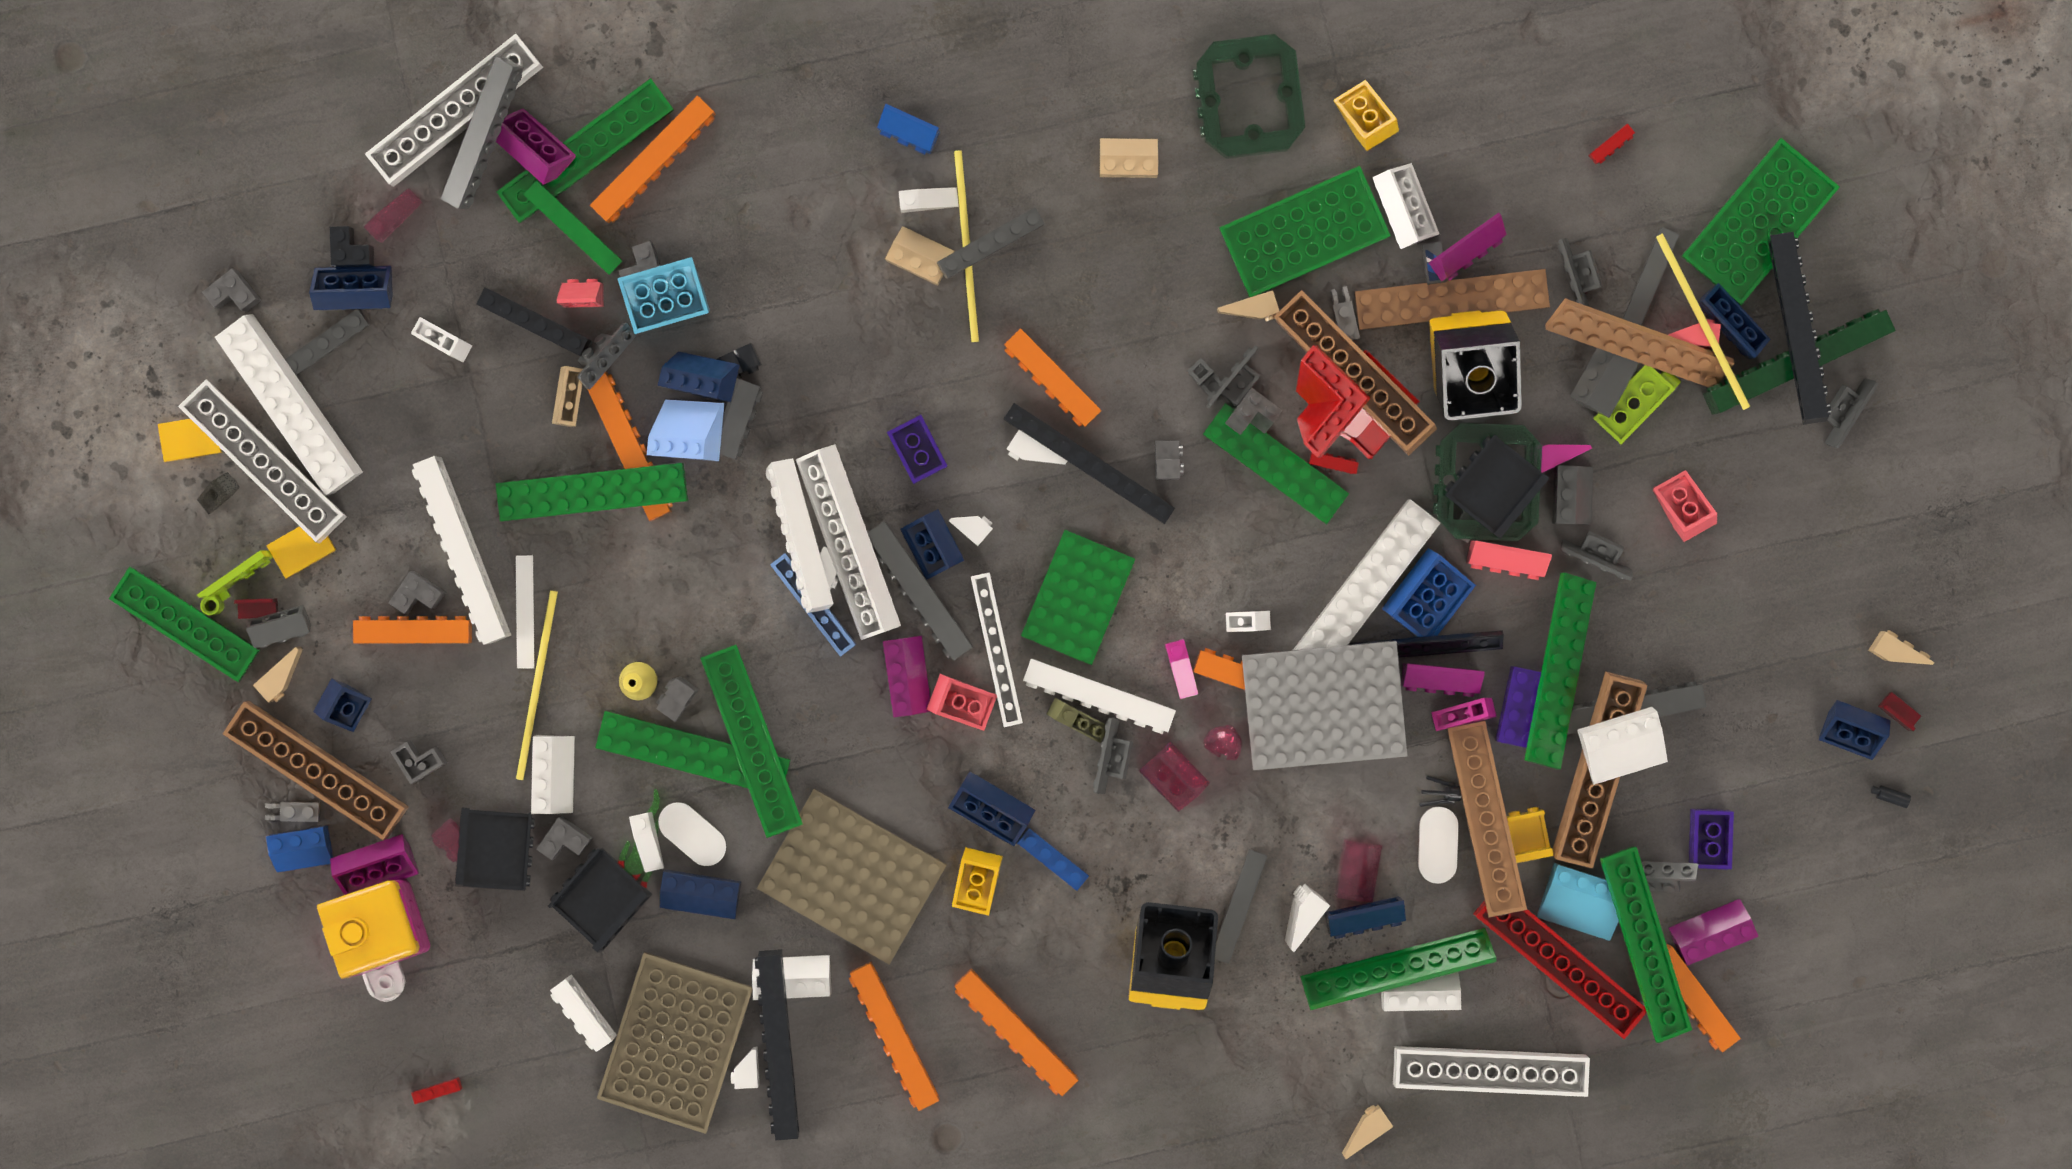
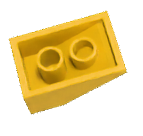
(1367, 115)
(977, 881)

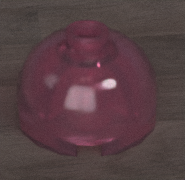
(1224, 741)

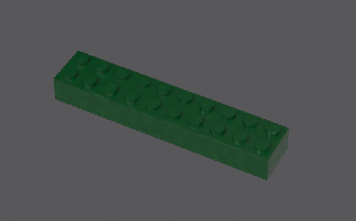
(1779, 371)

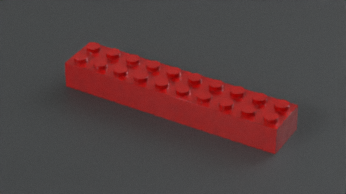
(1567, 968)

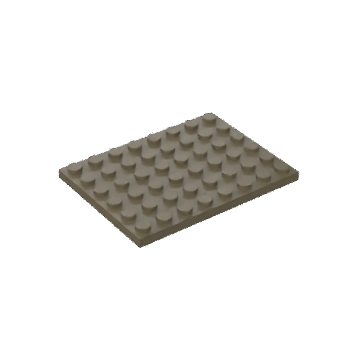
(852, 876)
(675, 1042)

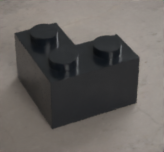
(345, 253)

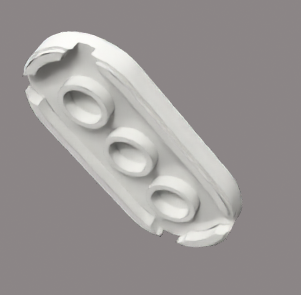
(692, 834)
(1438, 845)
(385, 982)

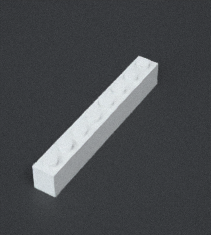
(799, 536)
(996, 649)
(1099, 695)

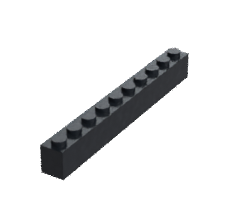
(1798, 328)
(1089, 463)
(778, 1044)

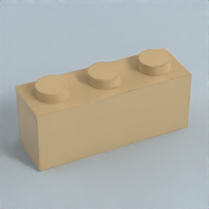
(567, 397)

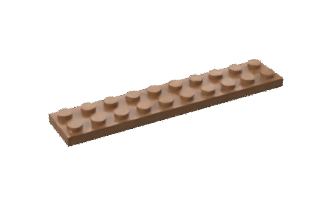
(1423, 302)
(1637, 343)
(1486, 819)

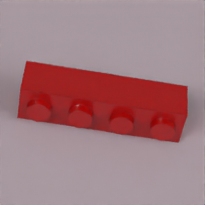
(1611, 144)
(1339, 463)
(436, 1090)

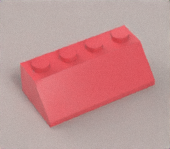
(1508, 559)

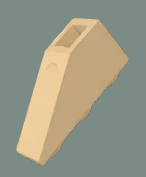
(1891, 649)

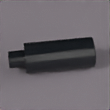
(1891, 796)

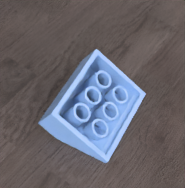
(687, 430)

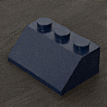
(932, 544)
(1855, 730)

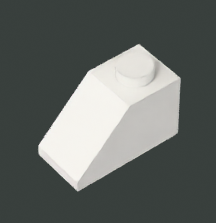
(973, 527)
(829, 568)
(1248, 621)
(747, 1071)

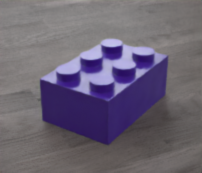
(917, 449)
(1711, 838)

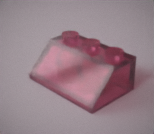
(1174, 776)
(1358, 871)

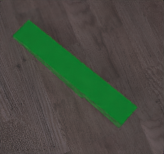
(573, 227)

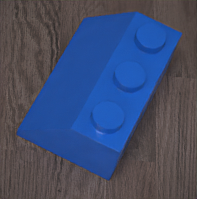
(908, 129)
(300, 848)

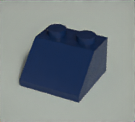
(342, 705)

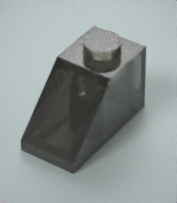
(218, 492)

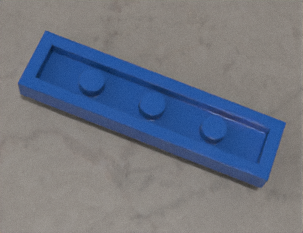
(1053, 859)

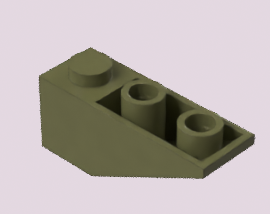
(1077, 720)

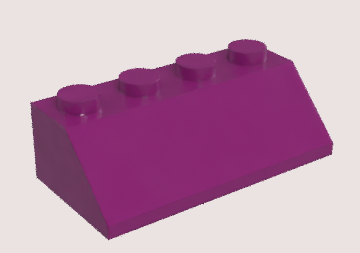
(534, 146)
(1471, 246)
(907, 676)
(1441, 678)
(374, 864)
(1713, 932)

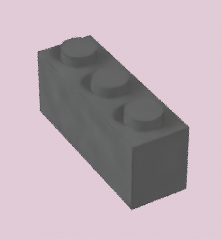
(278, 627)

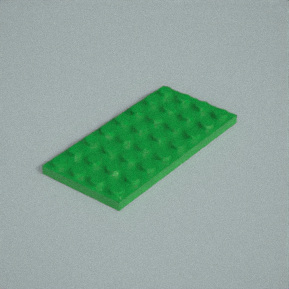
(1774, 199)
(1304, 232)

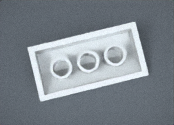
(1405, 205)
(552, 774)
(803, 977)
(1431, 994)
(583, 1013)

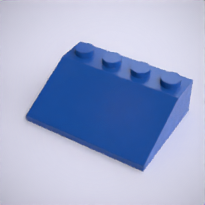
(1428, 595)

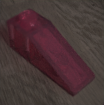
(392, 215)

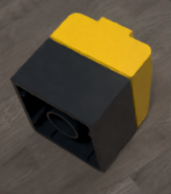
(1476, 364)
(1173, 956)

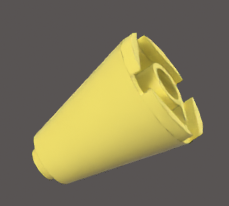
(645, 681)

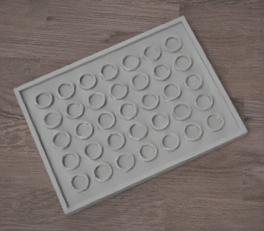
(1324, 705)

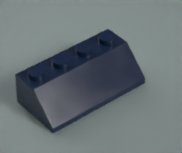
(351, 288)
(1734, 321)
(699, 376)
(991, 808)
(699, 894)
(1365, 916)

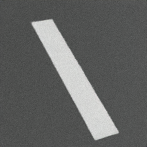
(525, 611)

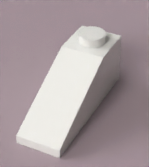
(928, 199)
(441, 339)
(1031, 450)
(647, 841)

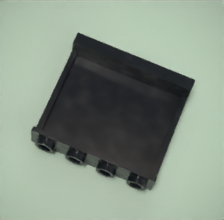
(1495, 485)
(494, 850)
(600, 898)

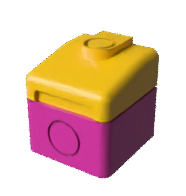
(373, 927)

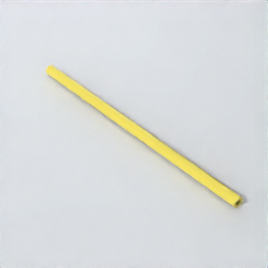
(965, 241)
(1703, 322)
(536, 685)

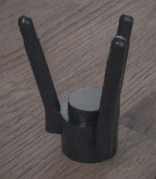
(1451, 793)

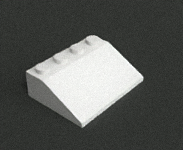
(1623, 745)
(1305, 913)

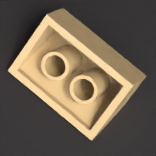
(1129, 158)
(918, 255)

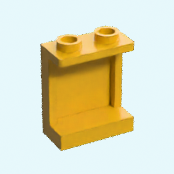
(1529, 834)

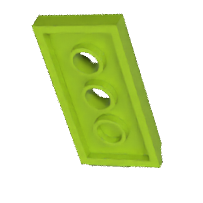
(1650, 390)
(218, 590)

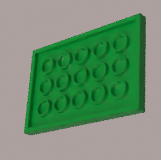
(1078, 597)

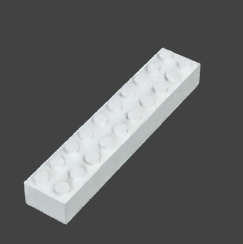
(444, 116)
(288, 404)
(262, 461)
(848, 542)
(461, 549)
(1371, 578)
(1491, 1071)

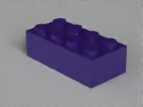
(1518, 707)

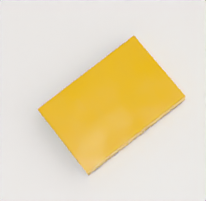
(185, 440)
(298, 550)

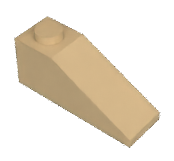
(1255, 307)
(278, 678)
(1370, 1127)

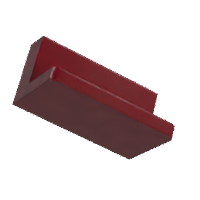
(256, 607)
(1899, 711)

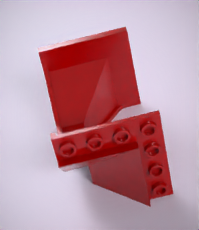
(1337, 406)

